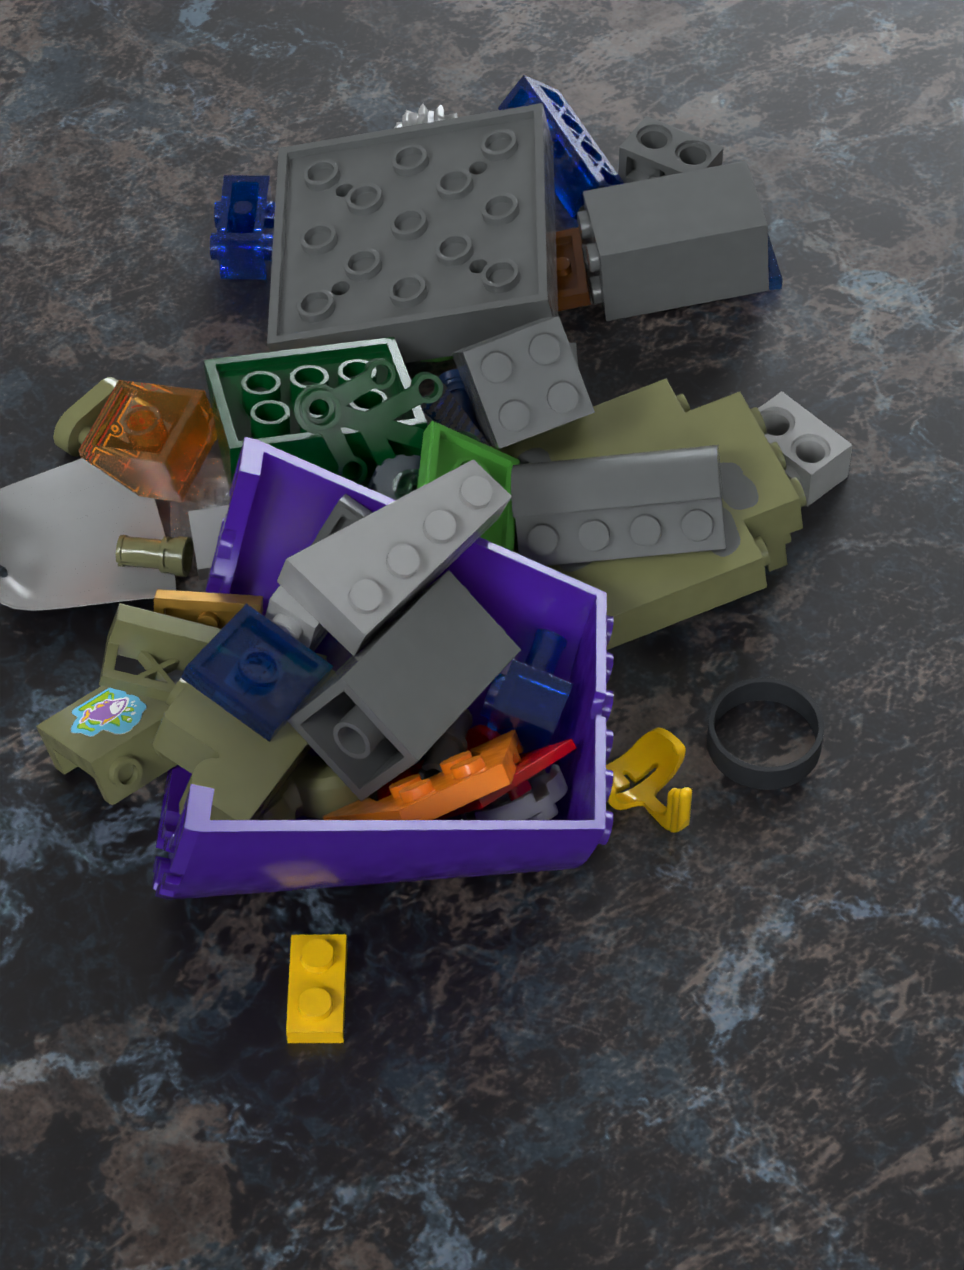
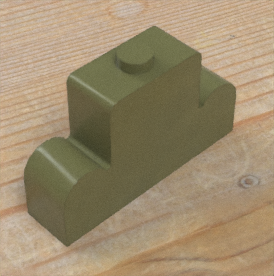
(226, 753)

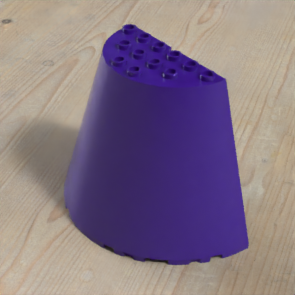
(277, 512)

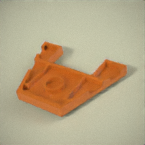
(459, 783)

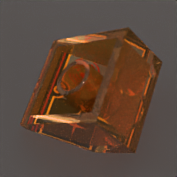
(152, 438)

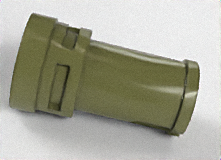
(167, 555)

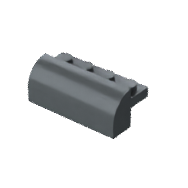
(619, 506)

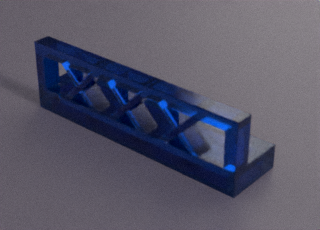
(577, 157)

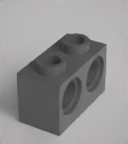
(663, 150)

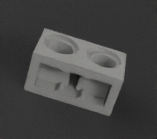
(809, 446)

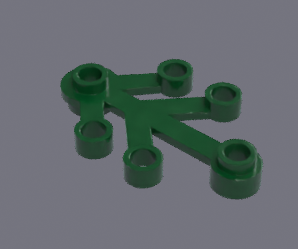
(374, 425)

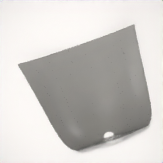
(63, 540)

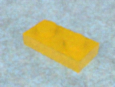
(317, 988)

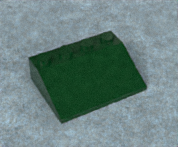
(257, 394)

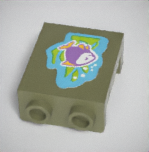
(110, 739)

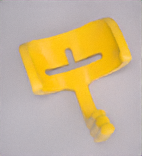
(653, 750)

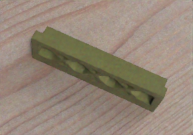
(159, 645)

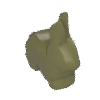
(310, 792)

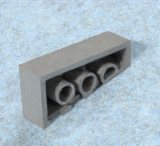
(385, 560)

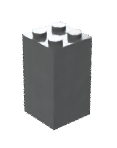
(675, 241)
(523, 382)
(405, 687)

